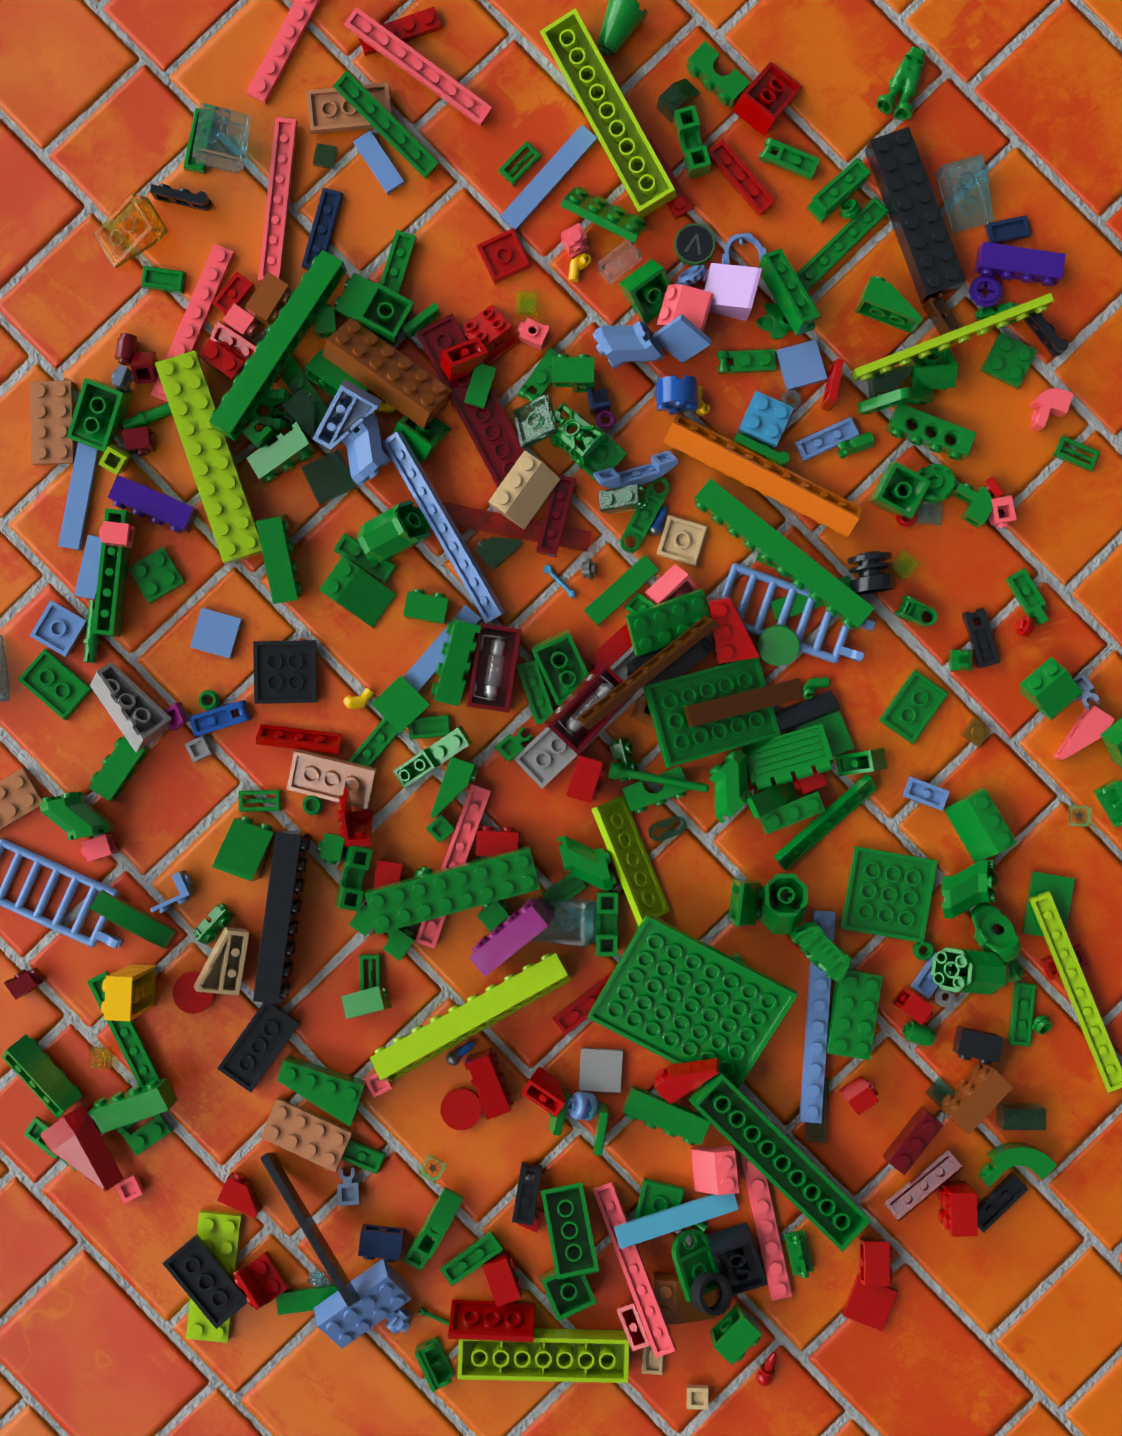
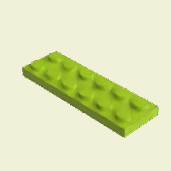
(630, 859)
(222, 1236)

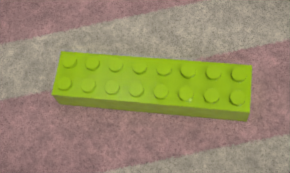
(553, 1356)

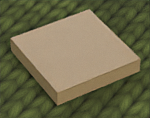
(681, 540)

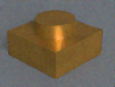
(976, 732)

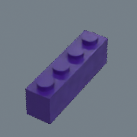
(1020, 263)
(153, 504)

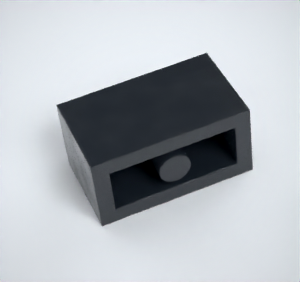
(977, 1044)

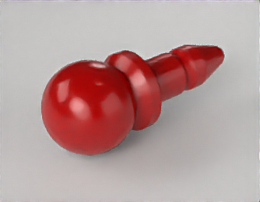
(765, 1374)

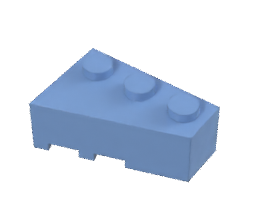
(345, 412)

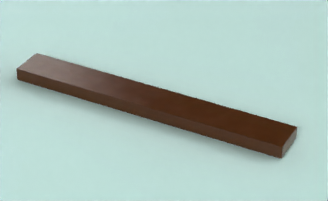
(647, 672)

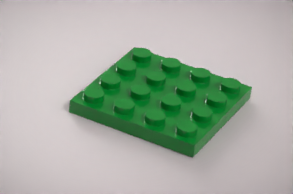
(888, 894)

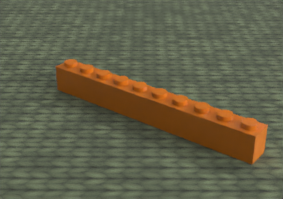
(763, 475)

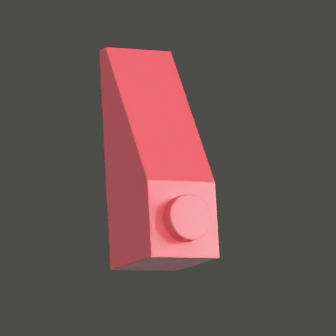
(1084, 732)

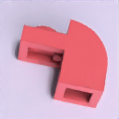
(1052, 402)

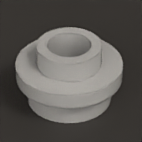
(938, 997)

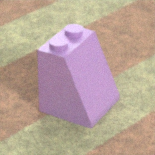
(732, 288)

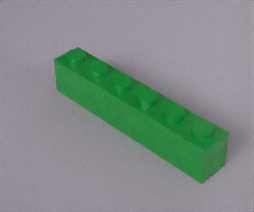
(111, 581)

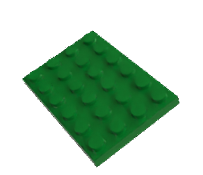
(685, 744)

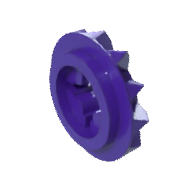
(991, 285)

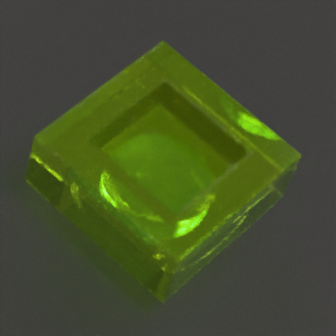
(525, 303)
(904, 564)

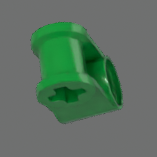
(914, 612)

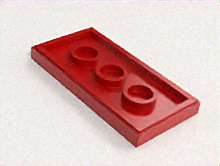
(488, 1322)

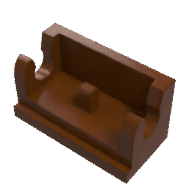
(941, 315)

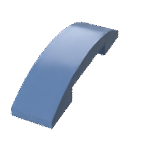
(659, 465)

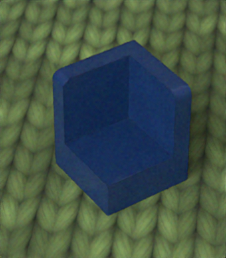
(598, 400)

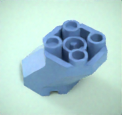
(628, 344)
(366, 449)

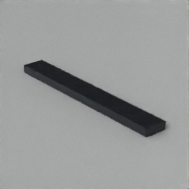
(310, 1229)

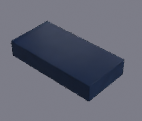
(1008, 230)

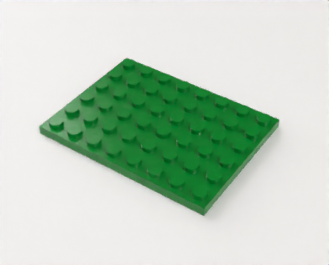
(691, 1001)

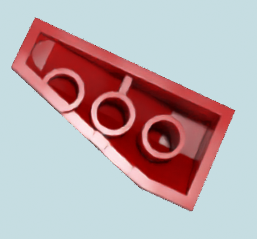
(82, 1147)

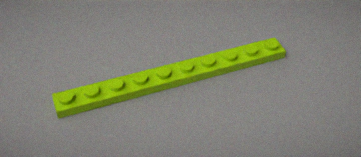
(959, 335)
(1077, 990)

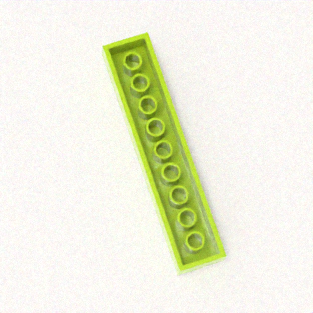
(608, 113)
(209, 457)
(470, 1018)

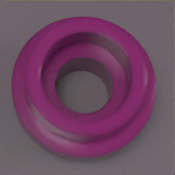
(605, 414)

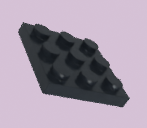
(285, 672)

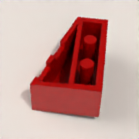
(730, 636)
(489, 1083)

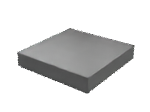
(600, 1069)

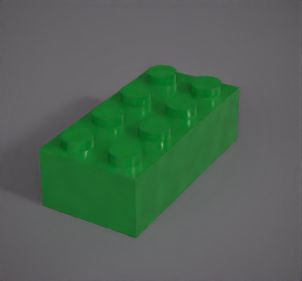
(853, 1014)
(570, 1231)

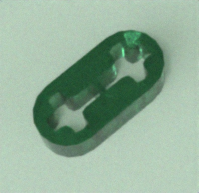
(664, 824)

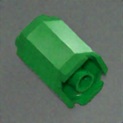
(393, 532)
(729, 784)
(75, 815)
(586, 863)
(969, 888)
(783, 903)
(969, 970)

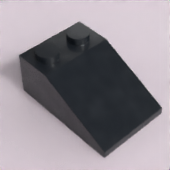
(737, 1258)

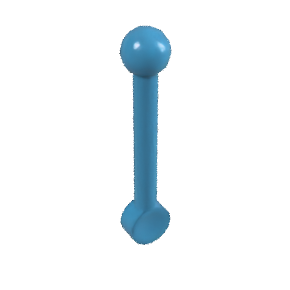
(571, 593)

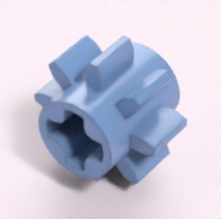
(399, 1320)

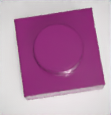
(178, 716)

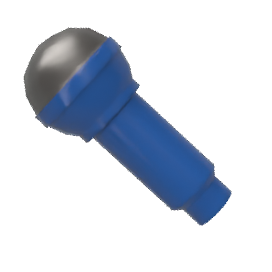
(656, 527)

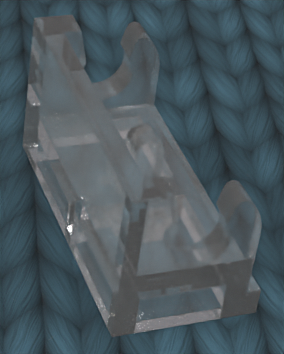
(619, 261)

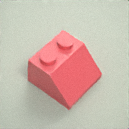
(687, 301)
(671, 585)
(715, 1169)

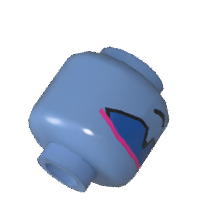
(583, 1106)

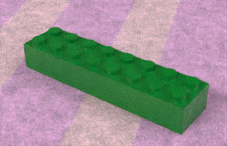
(452, 890)

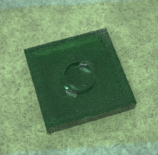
(535, 421)
(328, 477)

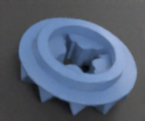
(691, 275)

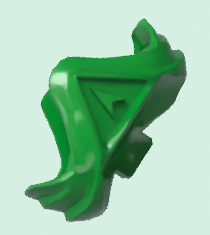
(1007, 944)

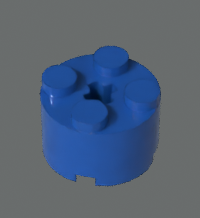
(676, 394)

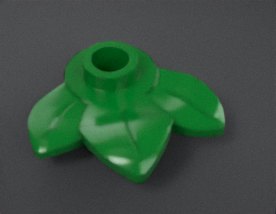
(774, 322)

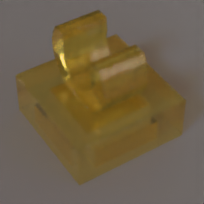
(100, 1057)

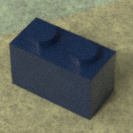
(381, 1242)

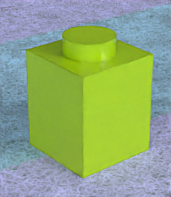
(115, 459)

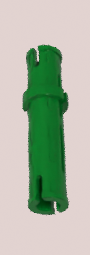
(147, 417)
(92, 640)

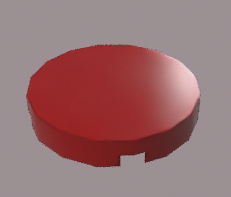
(187, 997)
(461, 1108)

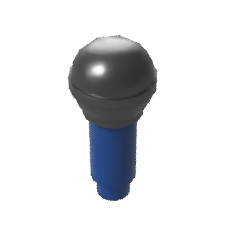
(454, 1057)

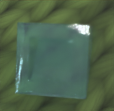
(929, 513)

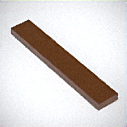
(743, 702)

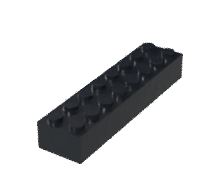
(914, 214)
(281, 916)

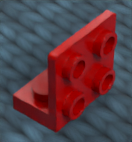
(493, 331)
(356, 825)
(261, 1281)

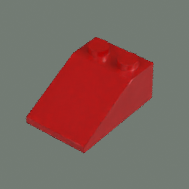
(767, 98)

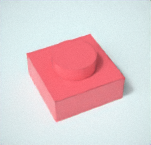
(377, 1086)
(129, 1188)

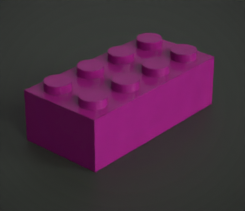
(511, 935)

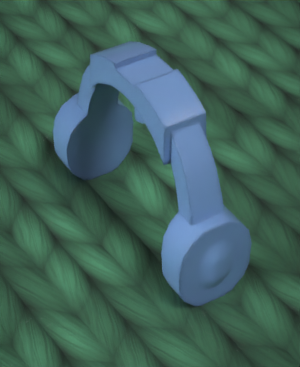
(742, 237)

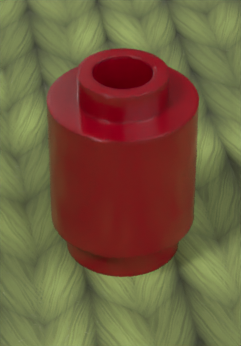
(125, 348)

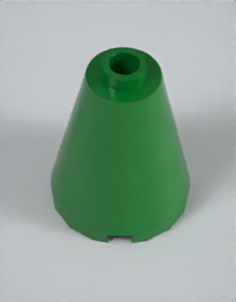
(619, 23)

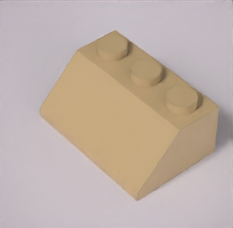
(524, 490)

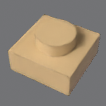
(697, 1397)

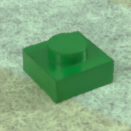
(440, 828)

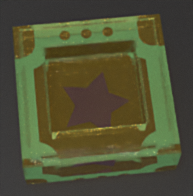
(1080, 815)
(432, 1168)

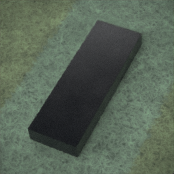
(807, 711)
(999, 1201)

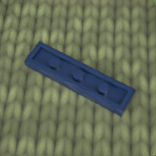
(323, 225)

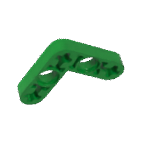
(906, 395)

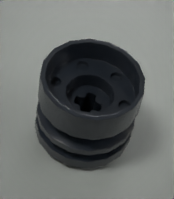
(871, 572)

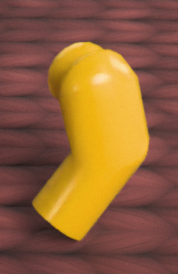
(577, 265)

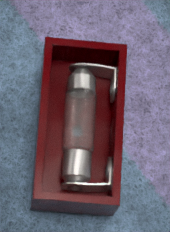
(494, 668)
(587, 693)

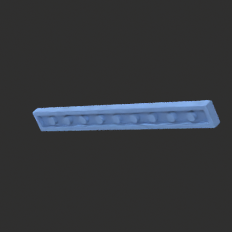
(443, 526)
(816, 1031)

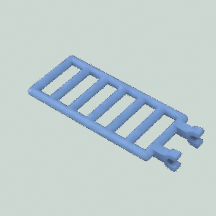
(839, 648)
(55, 924)

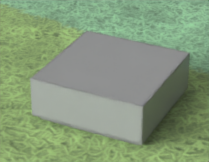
(199, 749)

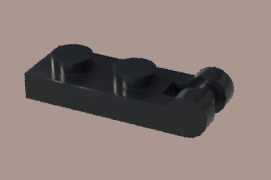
(181, 197)
(1046, 334)
(981, 638)
(526, 1194)

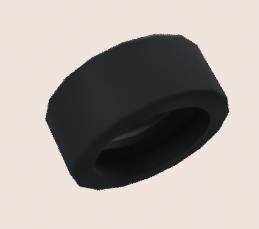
(697, 1293)

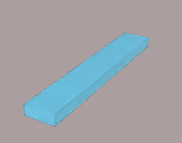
(674, 1219)

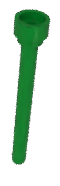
(618, 771)

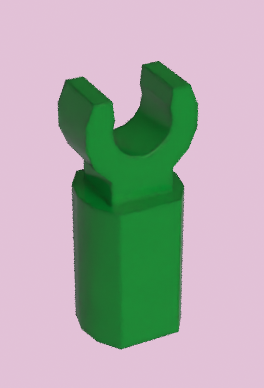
(855, 444)

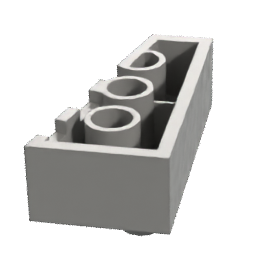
(129, 707)

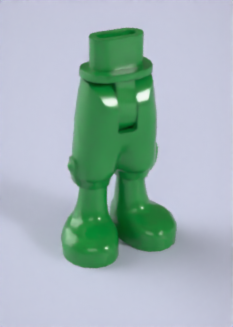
(904, 80)

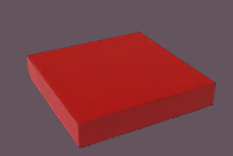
(503, 256)
(832, 384)
(869, 1304)

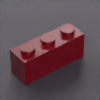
(912, 1140)

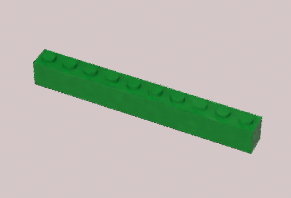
(278, 345)
(783, 554)

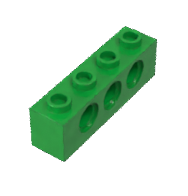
(962, 437)

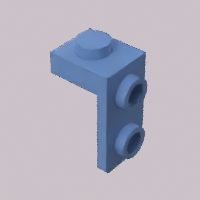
(183, 883)

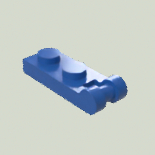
(219, 718)

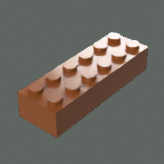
(386, 372)

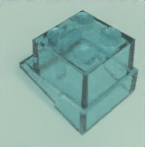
(221, 138)

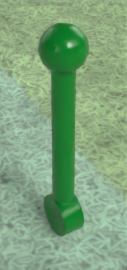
(424, 1312)

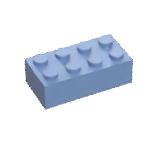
(380, 1294)

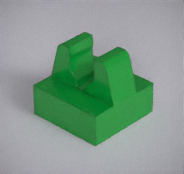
(960, 660)

